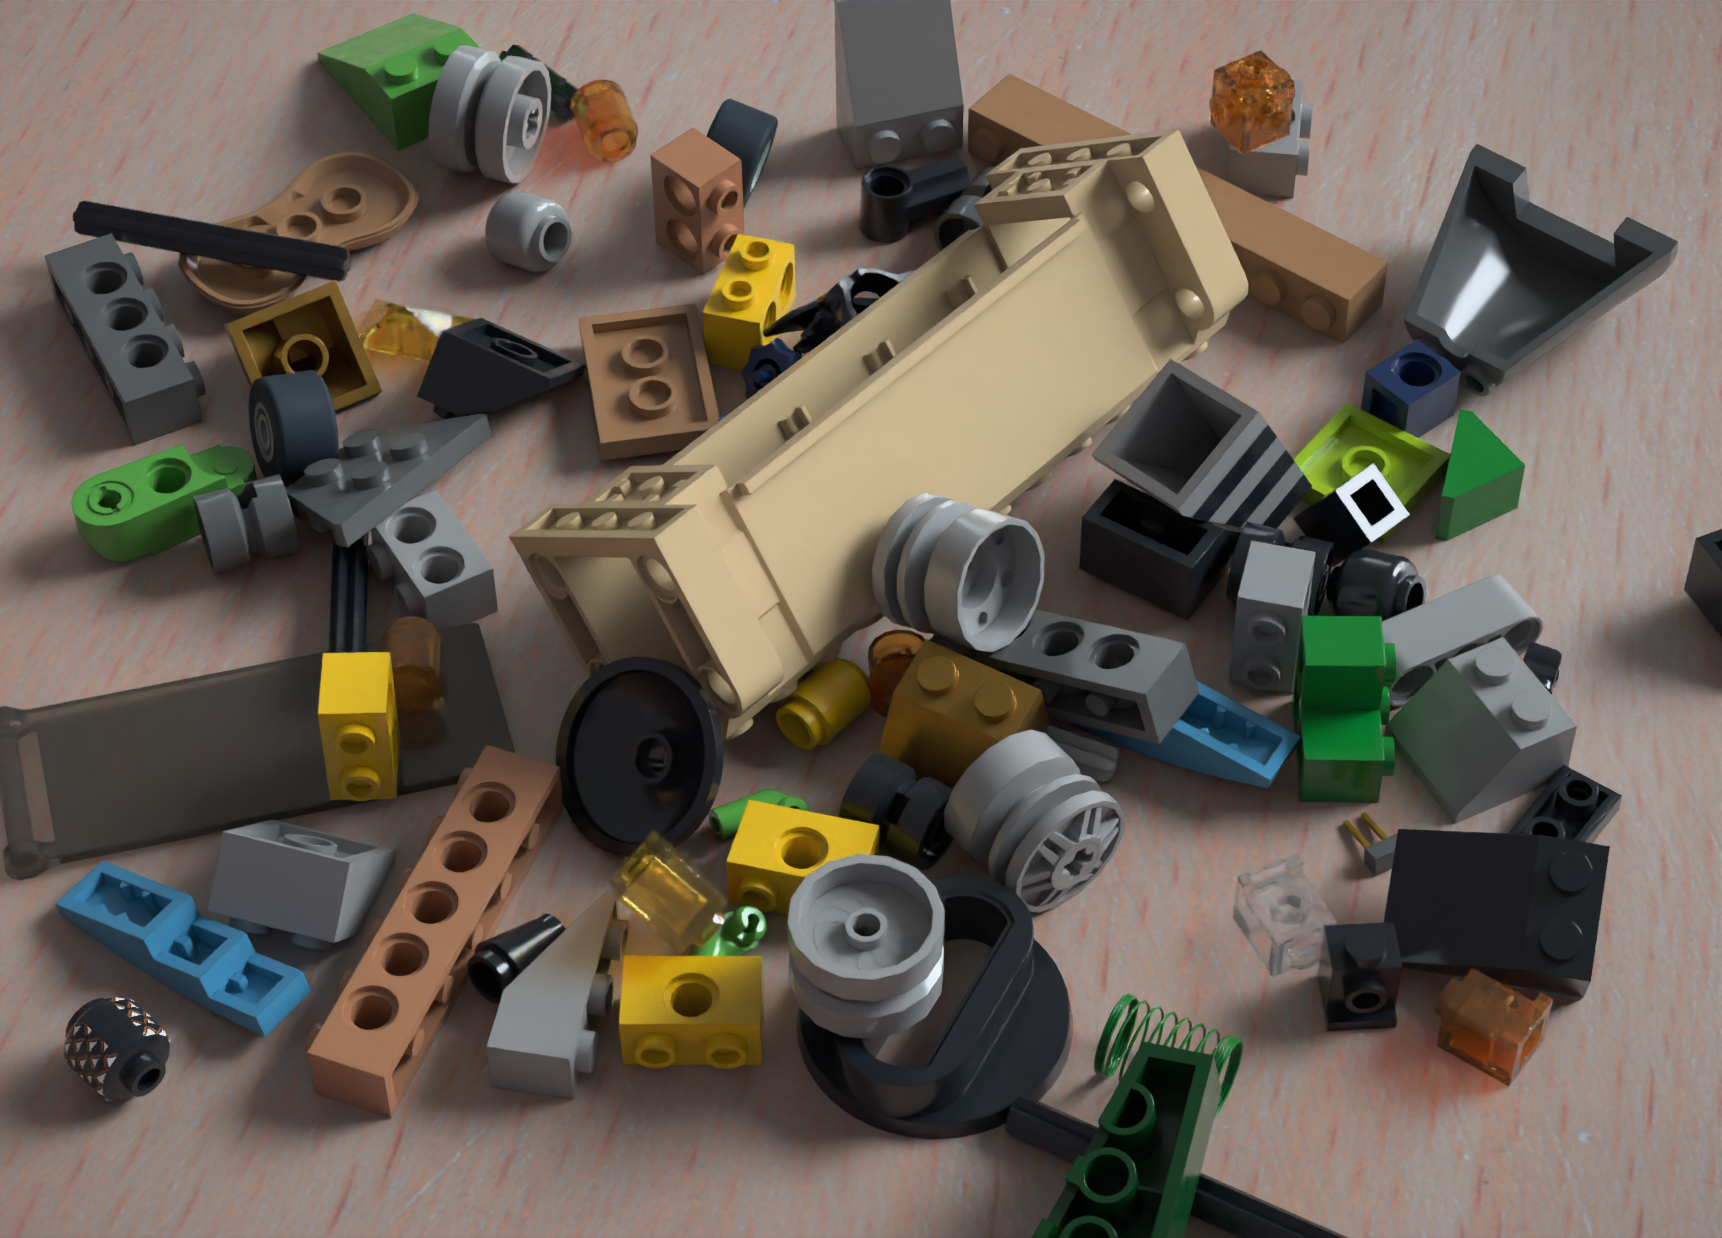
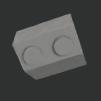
(1483, 731)
(297, 881)

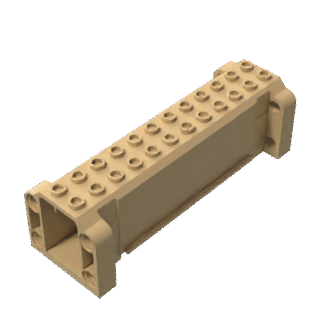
(953, 384)

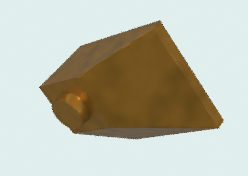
(306, 335)

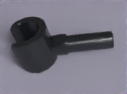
(1544, 664)

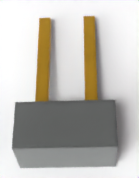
(1379, 855)

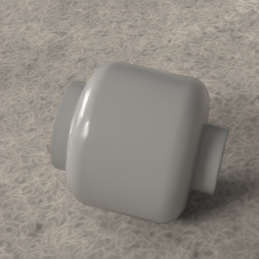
(528, 231)

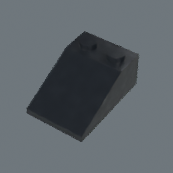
(1499, 905)

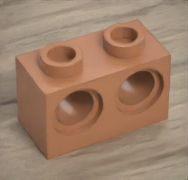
(697, 199)

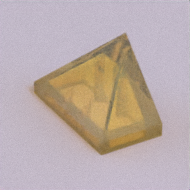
(405, 329)

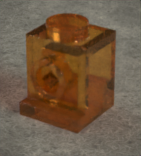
(1491, 1024)

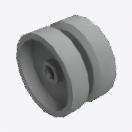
(489, 114)
(866, 946)

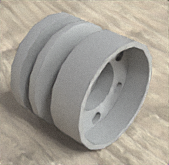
(958, 572)
(1034, 820)

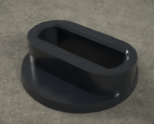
(999, 1044)

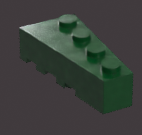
(1145, 1154)

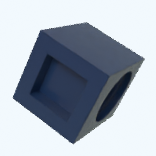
(1412, 389)

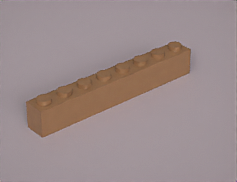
(1283, 256)

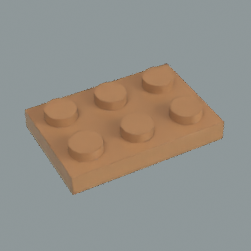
(648, 380)

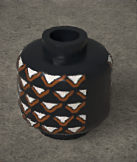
(115, 1046)

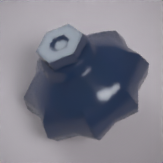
(766, 364)

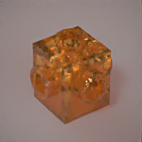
(1252, 102)

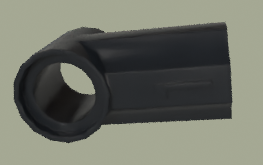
(897, 197)

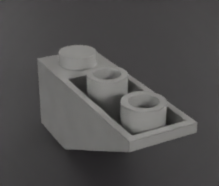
(551, 1008)

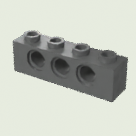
(125, 338)
(1097, 674)

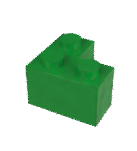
(1341, 708)

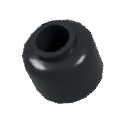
(1375, 585)

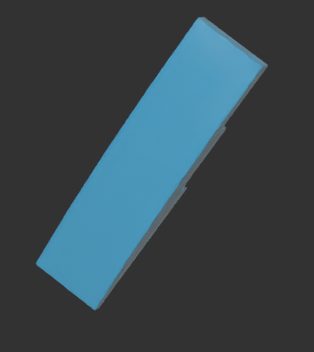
(1219, 741)
(183, 950)

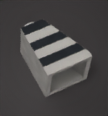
(1203, 453)

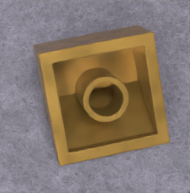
(954, 711)

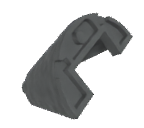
(1518, 278)

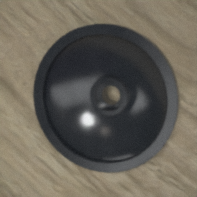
(616, 749)

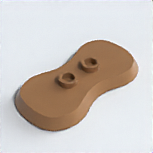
(333, 201)

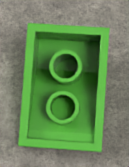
(395, 72)

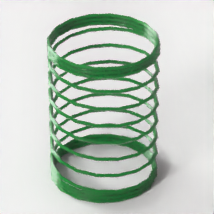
(1233, 1046)

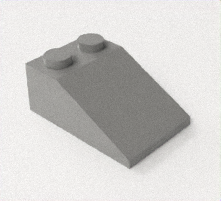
(896, 80)

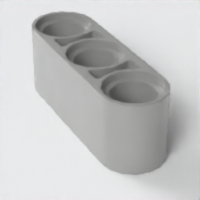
(1453, 626)

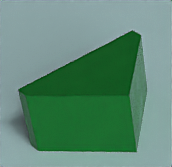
(1479, 481)

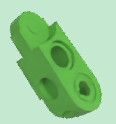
(150, 500)

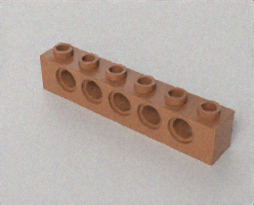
(424, 943)

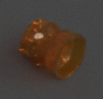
(887, 663)

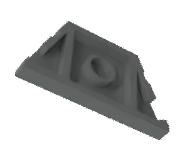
(381, 474)

